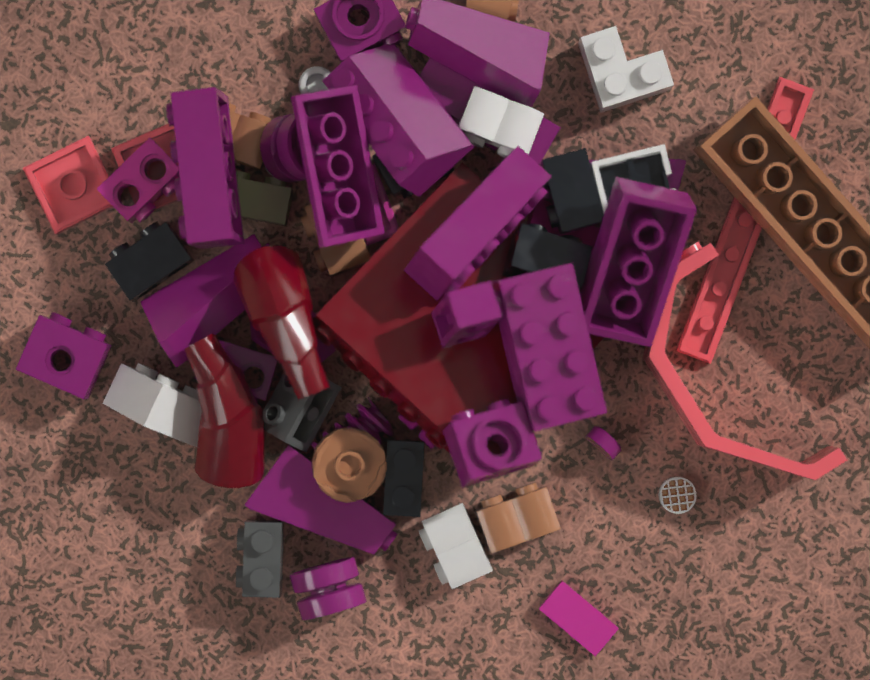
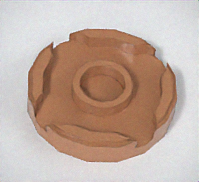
(349, 464)

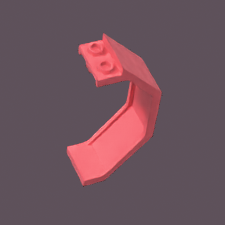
(689, 412)

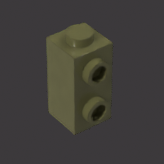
(264, 201)

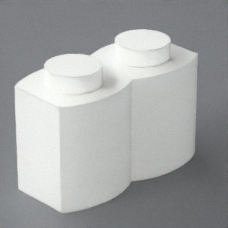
(499, 122)
(456, 546)

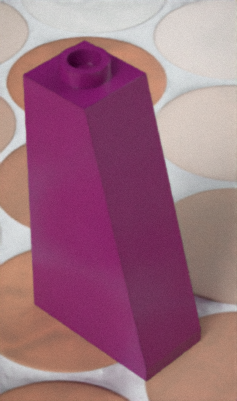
(481, 47)
(198, 302)
(295, 498)

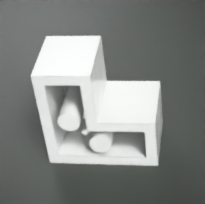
(619, 80)
(156, 402)

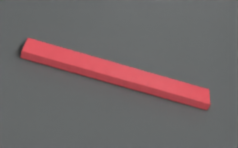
(735, 244)

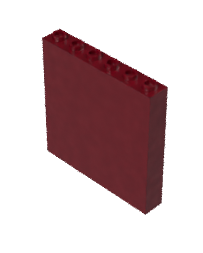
(389, 334)

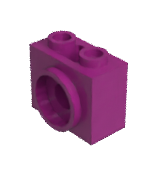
(382, 27)
(86, 351)
(503, 424)

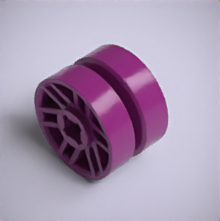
(282, 149)
(328, 588)

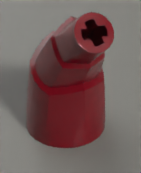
(280, 308)
(230, 420)

